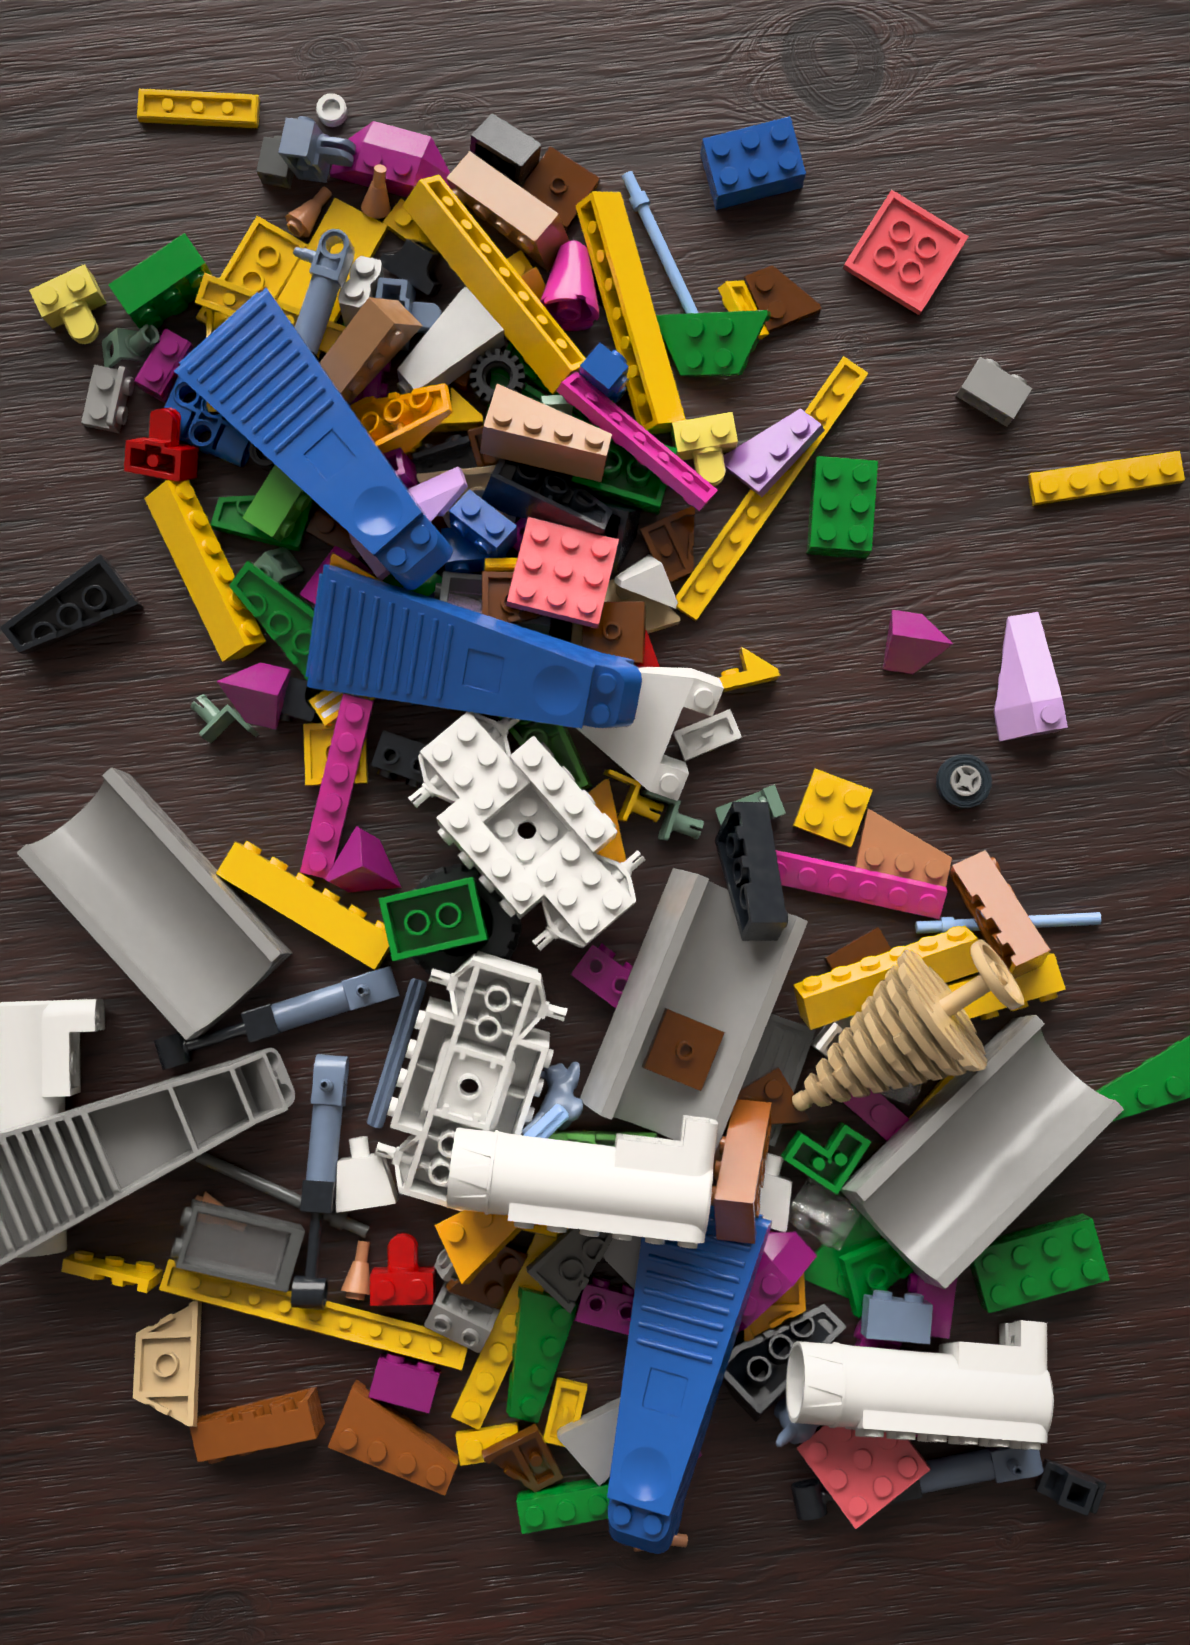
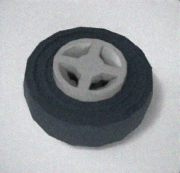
(973, 775)

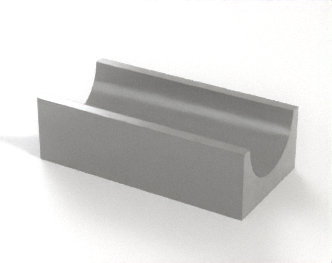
(157, 905)
(705, 972)
(978, 1153)

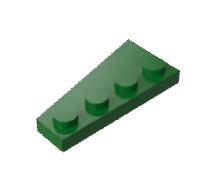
(278, 610)
(1154, 1083)
(536, 1352)

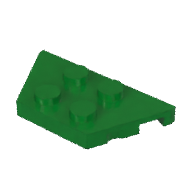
(712, 341)

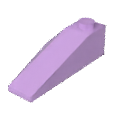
(434, 498)

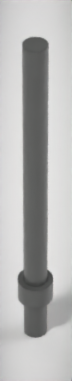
(337, 1220)

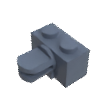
(310, 151)
(405, 293)
(896, 1317)

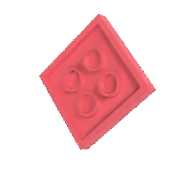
(905, 252)
(562, 572)
(862, 1471)

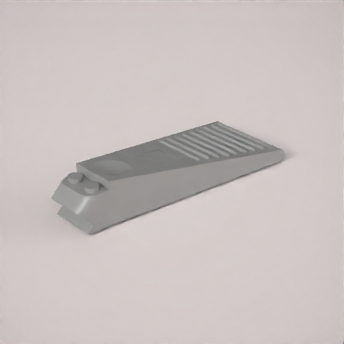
(105, 1150)

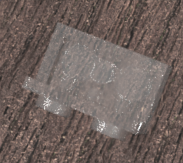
(823, 1214)

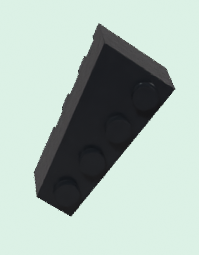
(75, 605)
(752, 871)

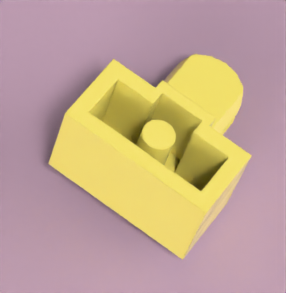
(69, 302)
(705, 442)

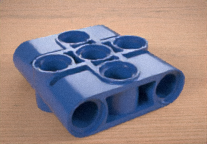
(225, 440)

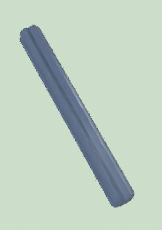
(396, 1053)

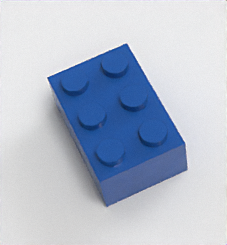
(753, 163)

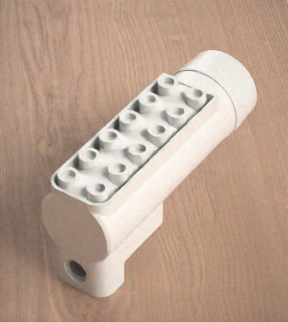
(42, 1066)
(628, 1190)
(960, 1393)

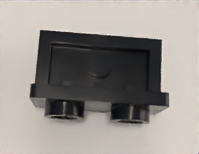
(445, 456)

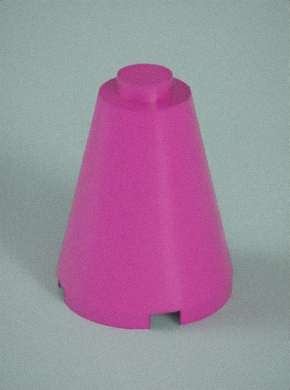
(571, 288)

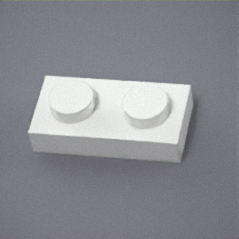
(707, 735)

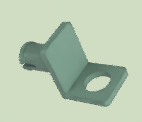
(129, 345)
(217, 720)
(674, 820)

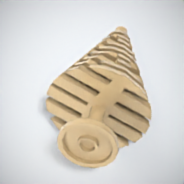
(910, 1031)

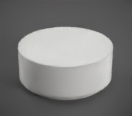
(331, 110)

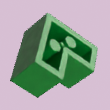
(831, 1163)

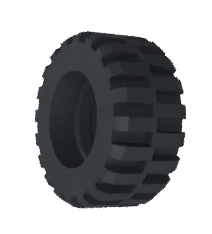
(504, 929)

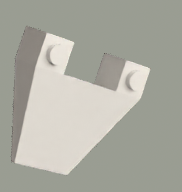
(642, 745)

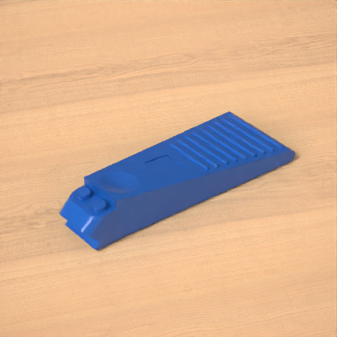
(289, 408)
(437, 654)
(675, 1362)

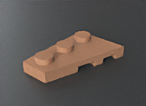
(899, 853)

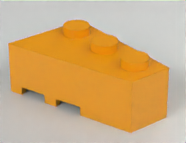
(474, 1240)

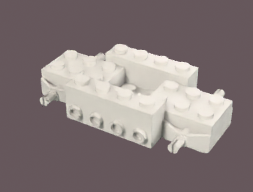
(499, 792)
(479, 1037)

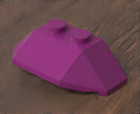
(403, 153)
(781, 1265)

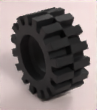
(496, 361)

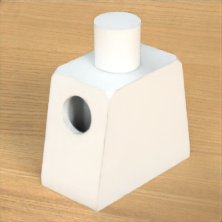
(363, 1179)
(775, 1194)

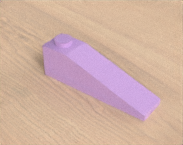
(1028, 687)

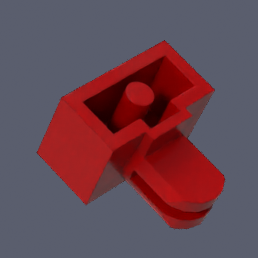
(162, 453)
(402, 1279)

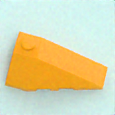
(403, 418)

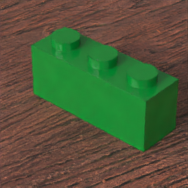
(562, 1505)

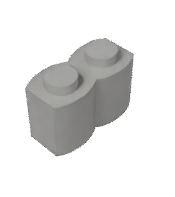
(360, 286)

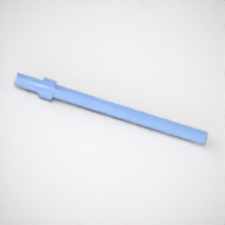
(641, 204)
(1039, 921)

